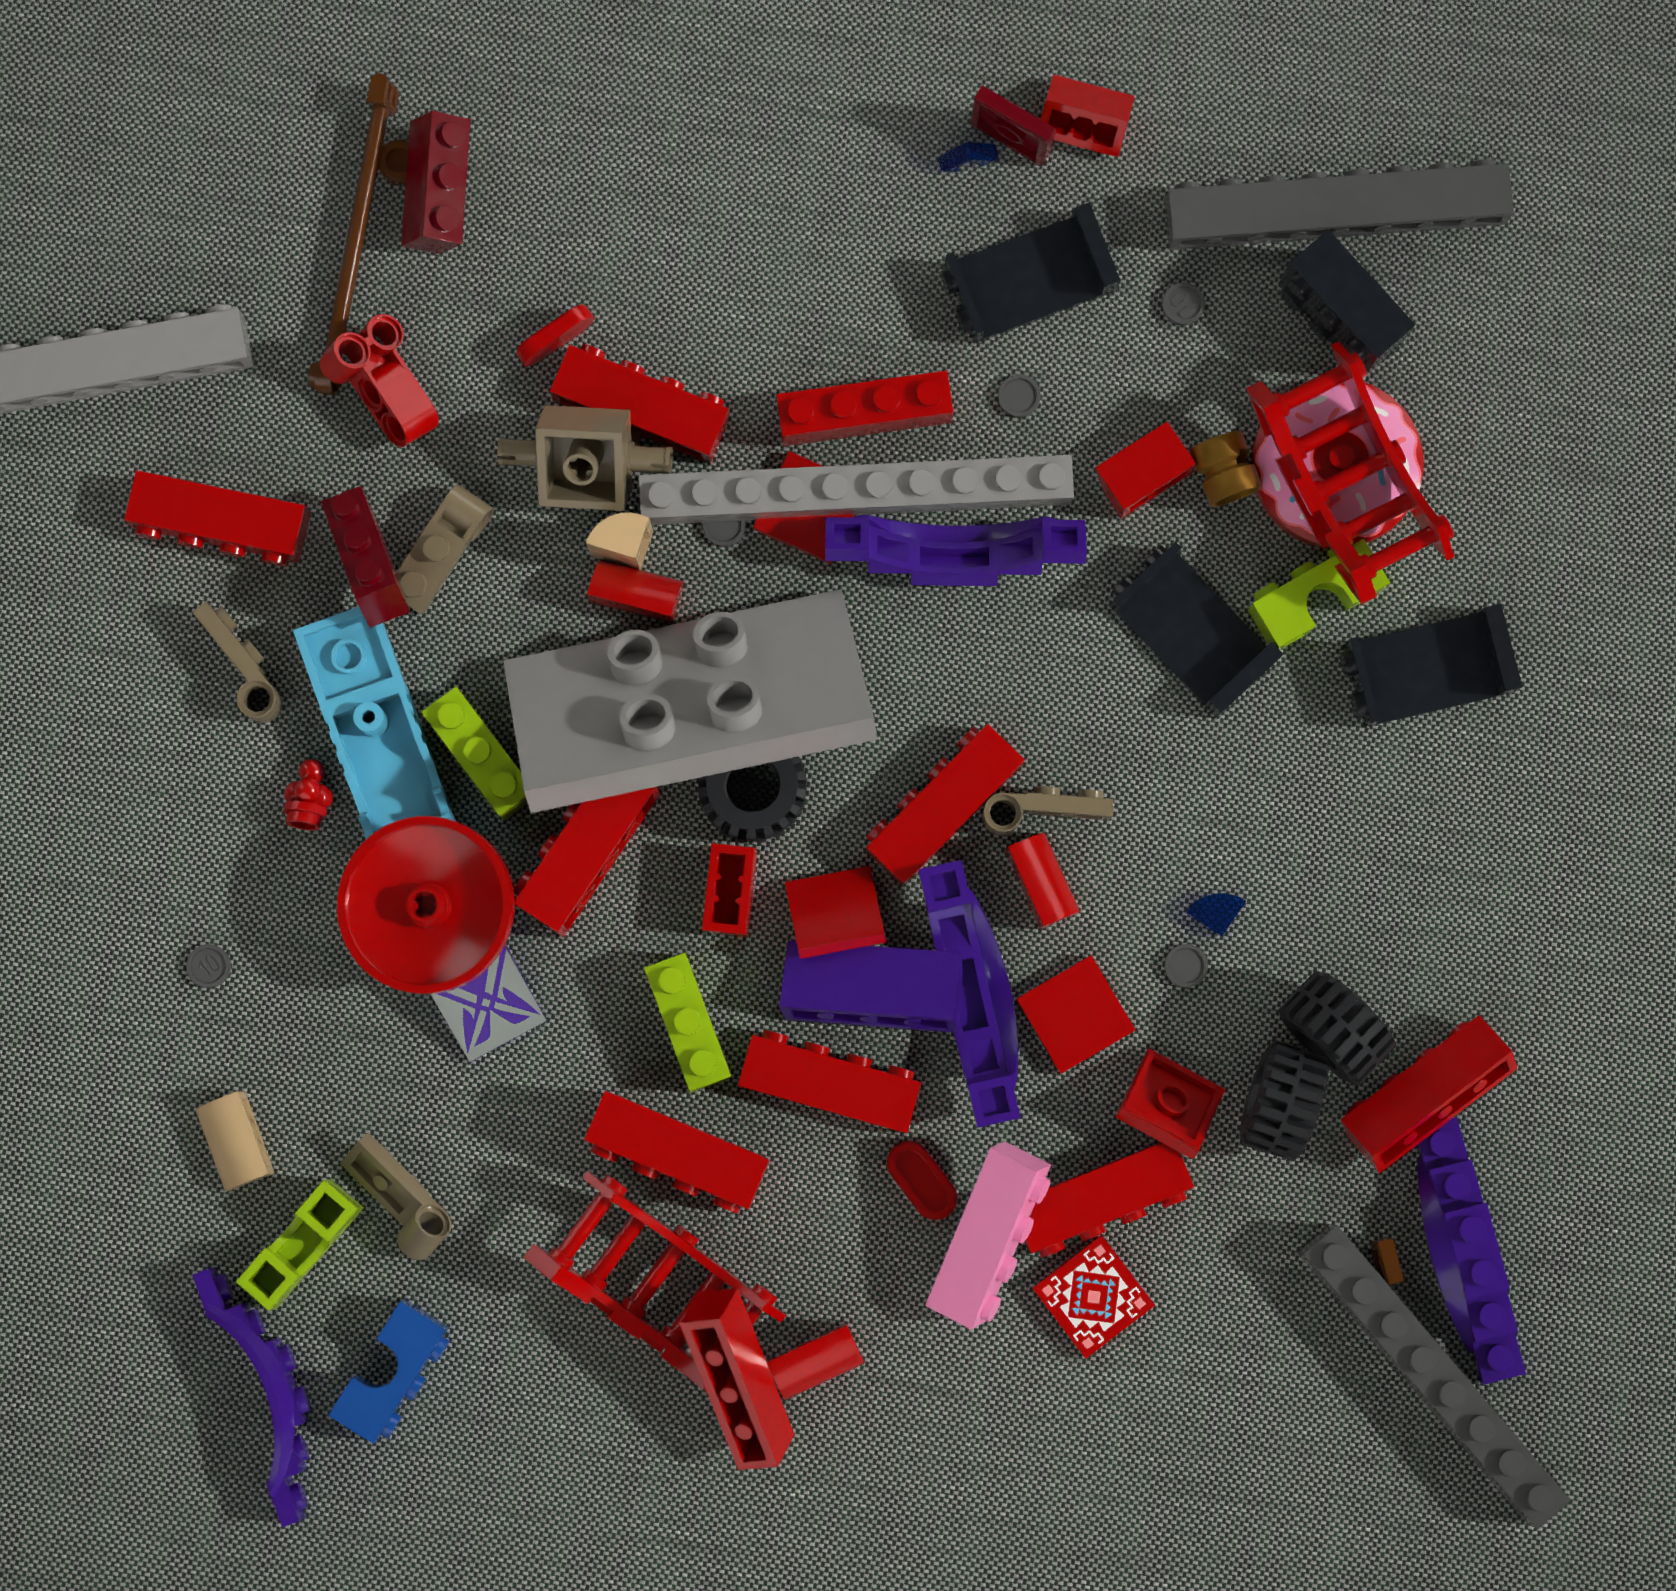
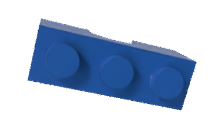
(371, 1407)

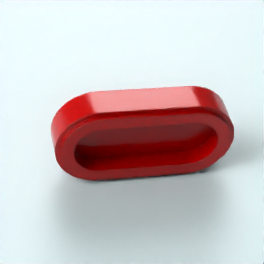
(554, 335)
(921, 1180)

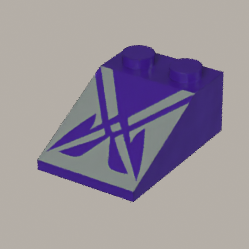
(491, 1008)

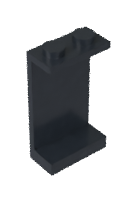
(1031, 276)
(1192, 630)
(1431, 667)

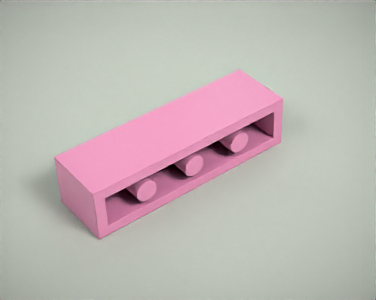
(988, 1235)

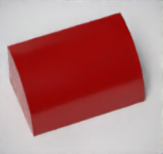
(1087, 115)
(1144, 469)
(635, 591)
(1042, 880)
(730, 890)
(815, 1361)

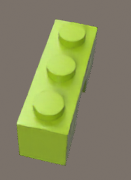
(1283, 610)
(478, 752)
(688, 1022)
(301, 1245)

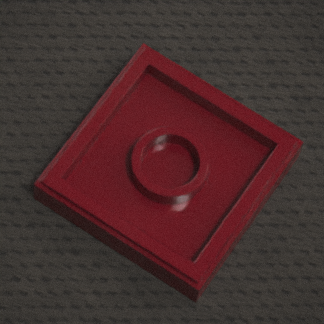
(1012, 126)

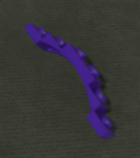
(955, 553)
(987, 1013)
(1467, 1254)
(286, 1400)

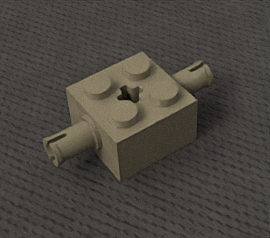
(584, 457)

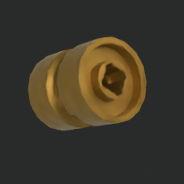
(1225, 468)

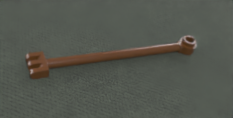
(384, 99)

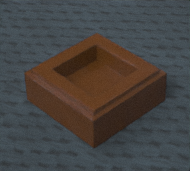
(1386, 1260)

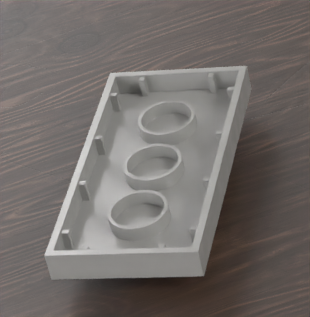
(688, 700)

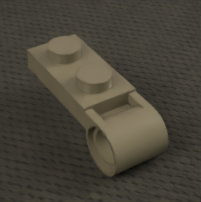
(441, 545)
(245, 658)
(1048, 802)
(402, 1195)

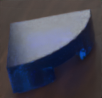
(965, 153)
(1216, 911)

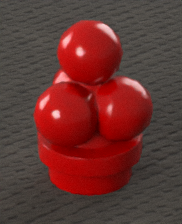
(307, 798)

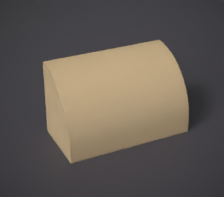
(621, 539)
(234, 1140)

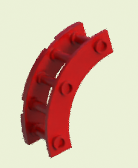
(1313, 495)
(629, 1313)

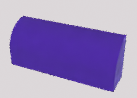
(874, 988)

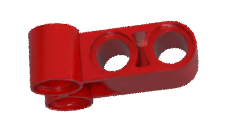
(382, 379)

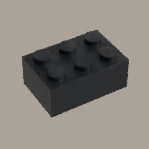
(1344, 301)

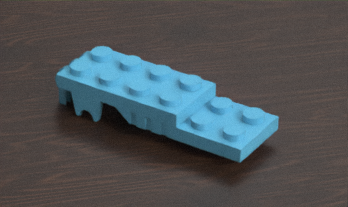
(371, 720)

